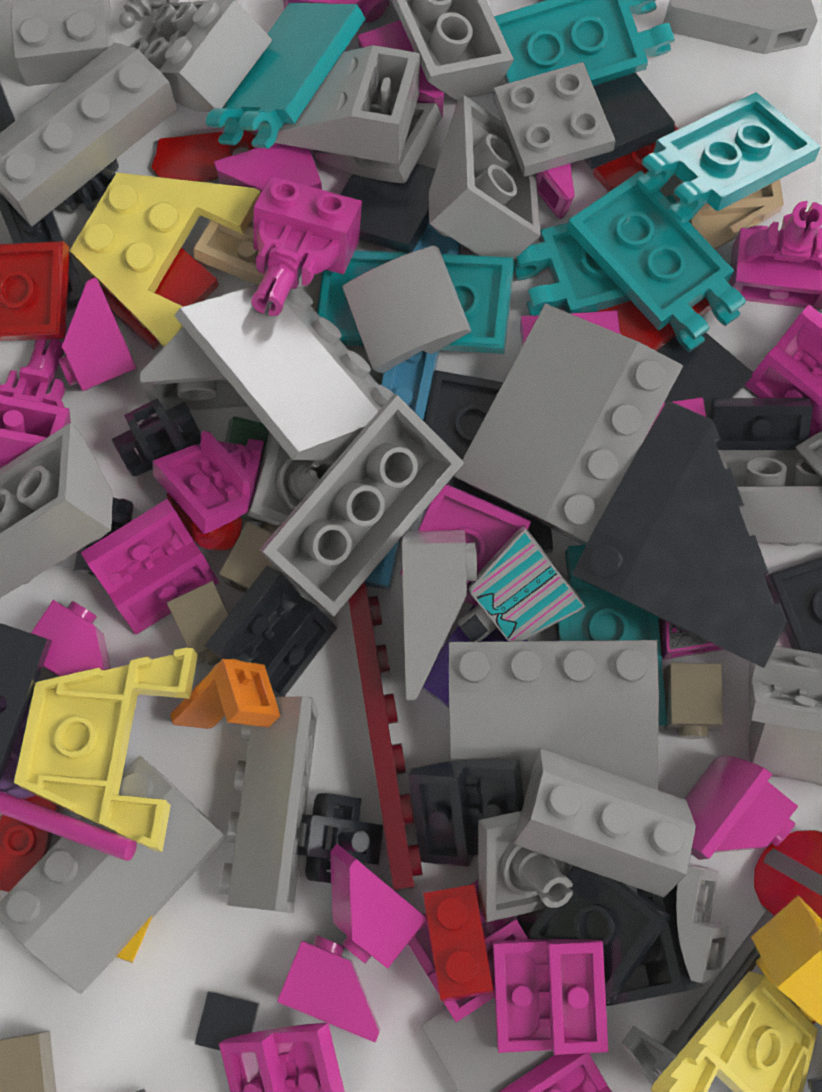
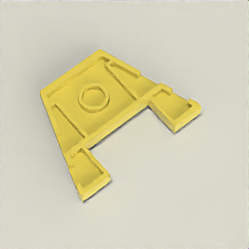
(142, 229)
(81, 739)
(749, 1043)

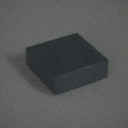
(225, 1018)

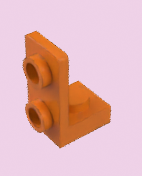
(230, 690)

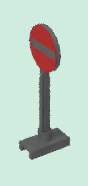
(779, 877)

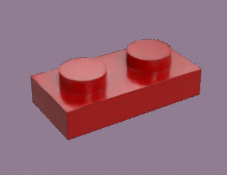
(458, 943)

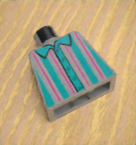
(519, 593)

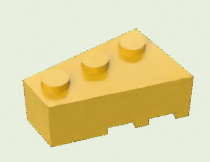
(793, 956)

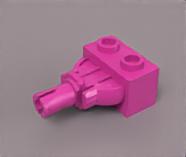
(299, 234)
(781, 264)
(33, 404)

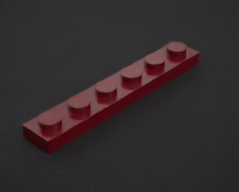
(387, 757)

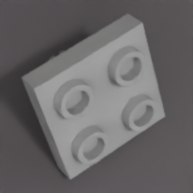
(553, 119)
(282, 483)
(514, 877)

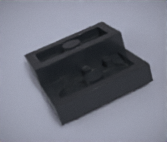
(273, 629)
(452, 800)

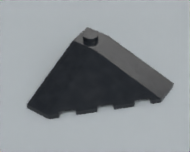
(681, 544)

